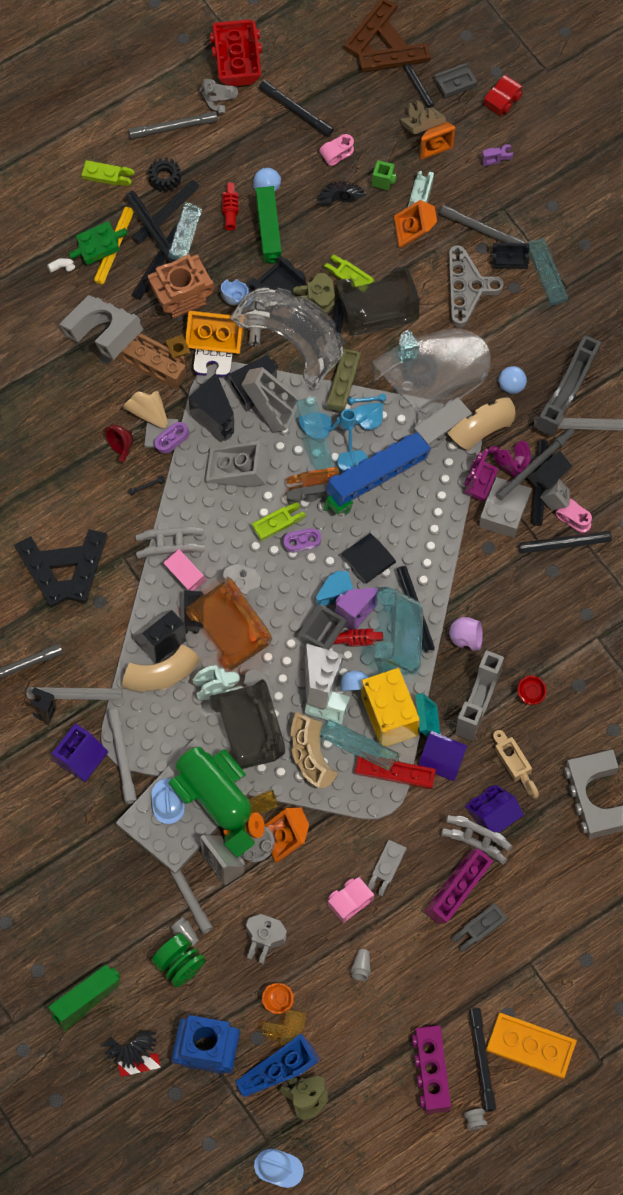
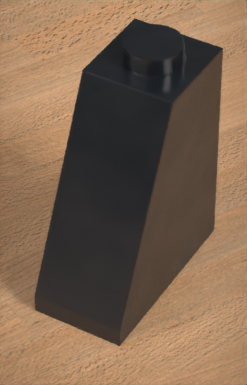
(237, 377)

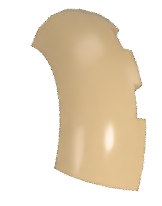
(485, 421)
(161, 675)
(307, 751)

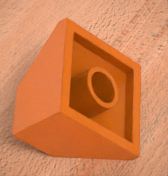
(437, 140)
(414, 222)
(289, 831)

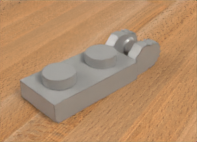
(387, 866)

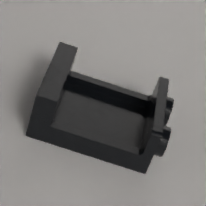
(281, 275)

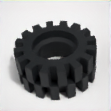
(168, 183)

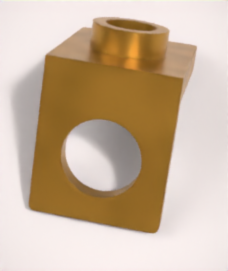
(177, 346)

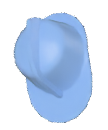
(166, 803)
(278, 1168)

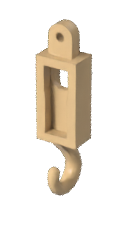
(516, 764)

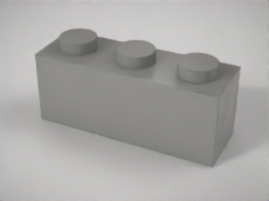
(440, 422)

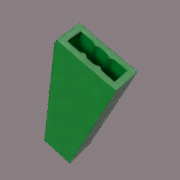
(268, 224)
(84, 997)

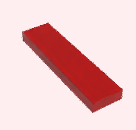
(399, 773)

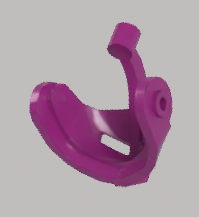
(504, 459)

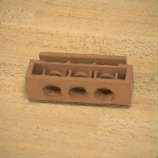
(154, 361)

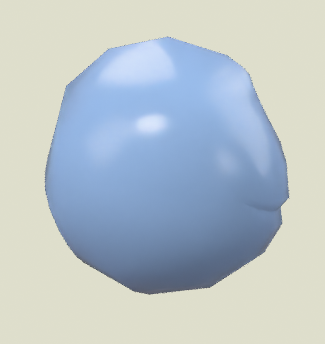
(267, 177)
(233, 291)
(512, 380)
(352, 680)

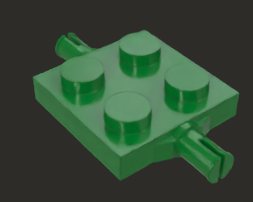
(98, 243)

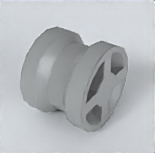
(475, 1119)

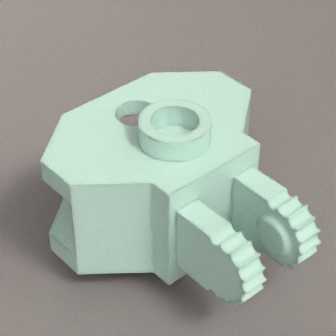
(214, 681)

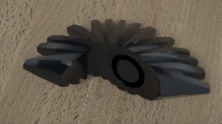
(340, 192)
(132, 1051)

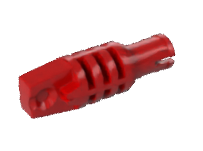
(230, 207)
(359, 637)

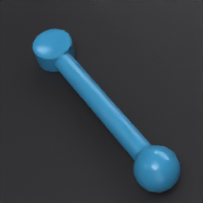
(382, 397)

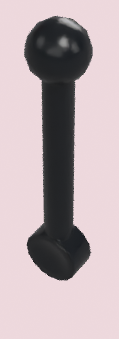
(160, 480)

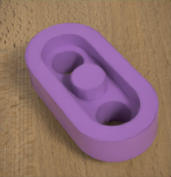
(171, 437)
(302, 541)

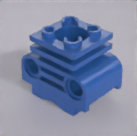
(216, 1060)

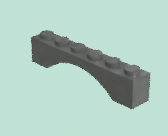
(563, 397)

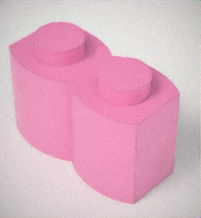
(350, 899)

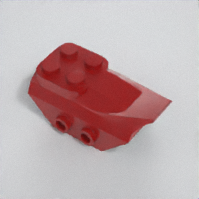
(237, 51)

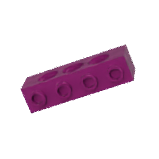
(458, 886)
(432, 1037)

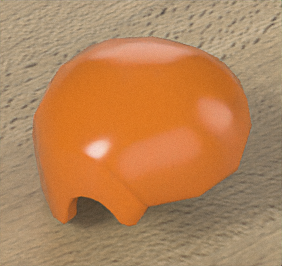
(277, 998)

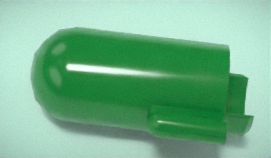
(213, 785)

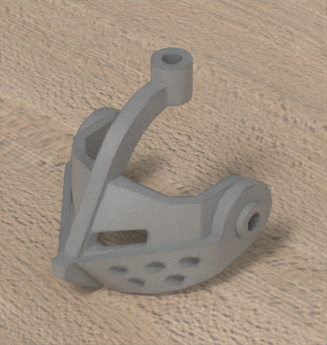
(222, 94)

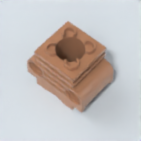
(181, 285)

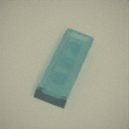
(185, 231)
(547, 272)
(315, 433)
(359, 744)

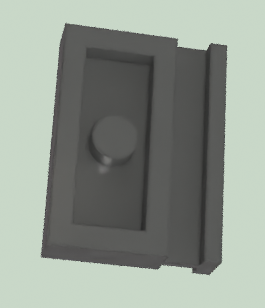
(455, 80)

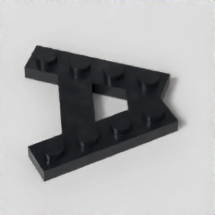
(84, 557)

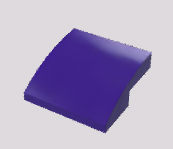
(443, 755)

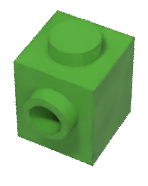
(383, 175)

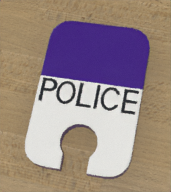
(204, 357)

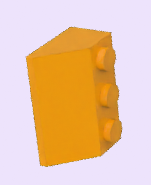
(213, 332)

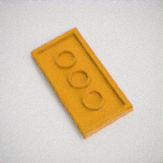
(531, 1045)

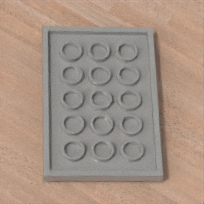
(174, 842)

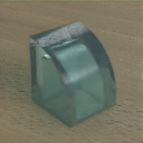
(408, 347)

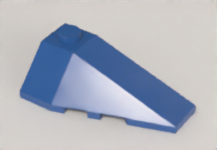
(281, 1066)

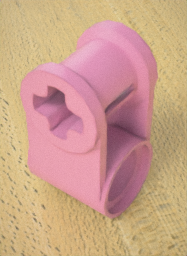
(337, 149)
(575, 516)

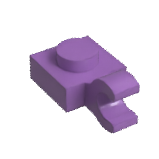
(495, 155)

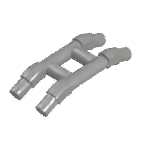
(178, 533)
(467, 837)

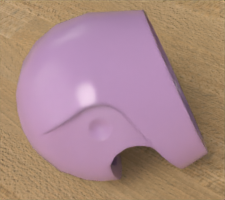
(466, 632)

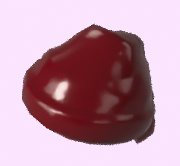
(119, 440)

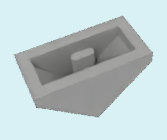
(557, 496)

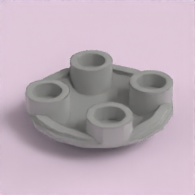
(262, 848)

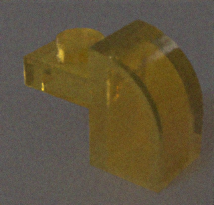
(293, 1026)

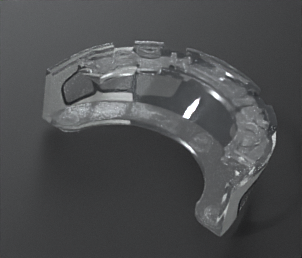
(297, 321)

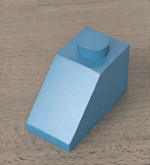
(335, 585)

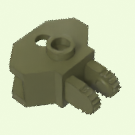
(319, 291)
(305, 1095)

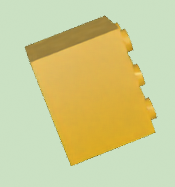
(390, 707)

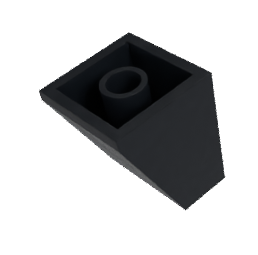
(212, 409)
(161, 635)

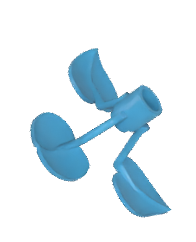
(369, 418)

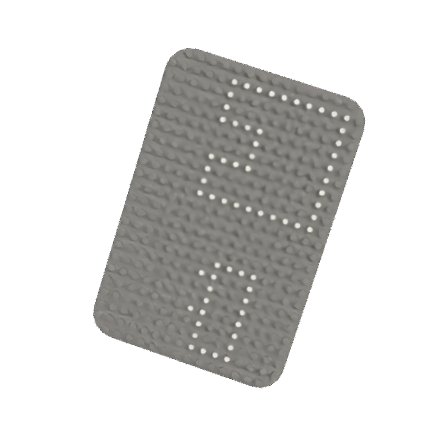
(412, 515)

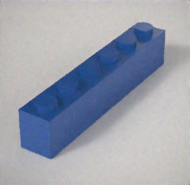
(378, 469)

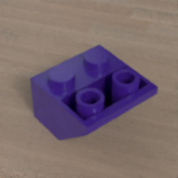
(79, 753)
(494, 809)

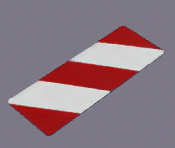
(150, 1064)

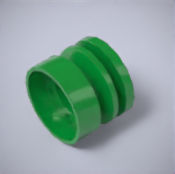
(177, 959)

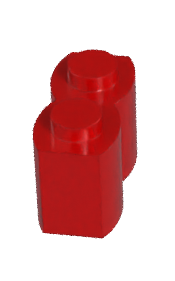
(503, 95)

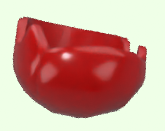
(531, 690)

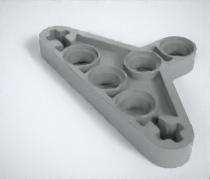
(468, 294)

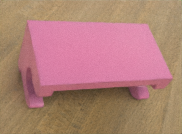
(185, 571)

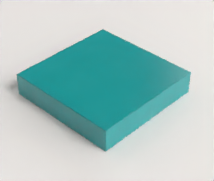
(427, 714)

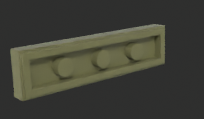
(343, 380)

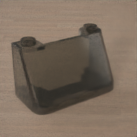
(379, 303)
(250, 723)

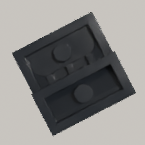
(368, 558)

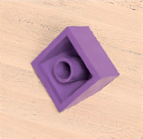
(356, 605)

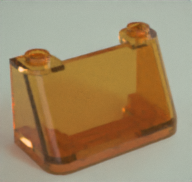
(230, 623)

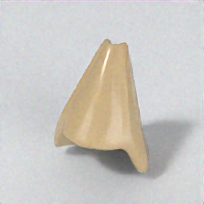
(148, 408)

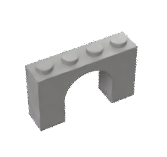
(94, 311)
(475, 708)
(581, 772)

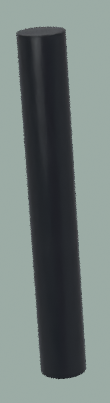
(419, 86)

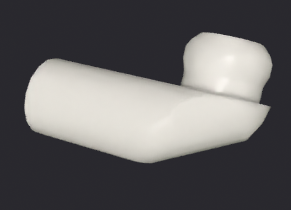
(59, 263)

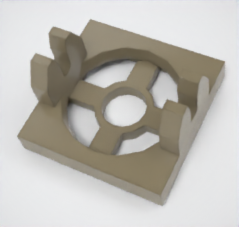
(424, 118)

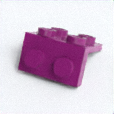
(480, 478)

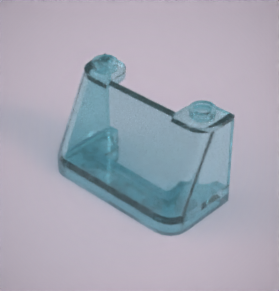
(406, 633)

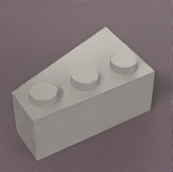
(271, 398)
(321, 674)

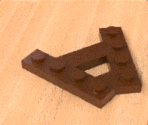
(399, 51)

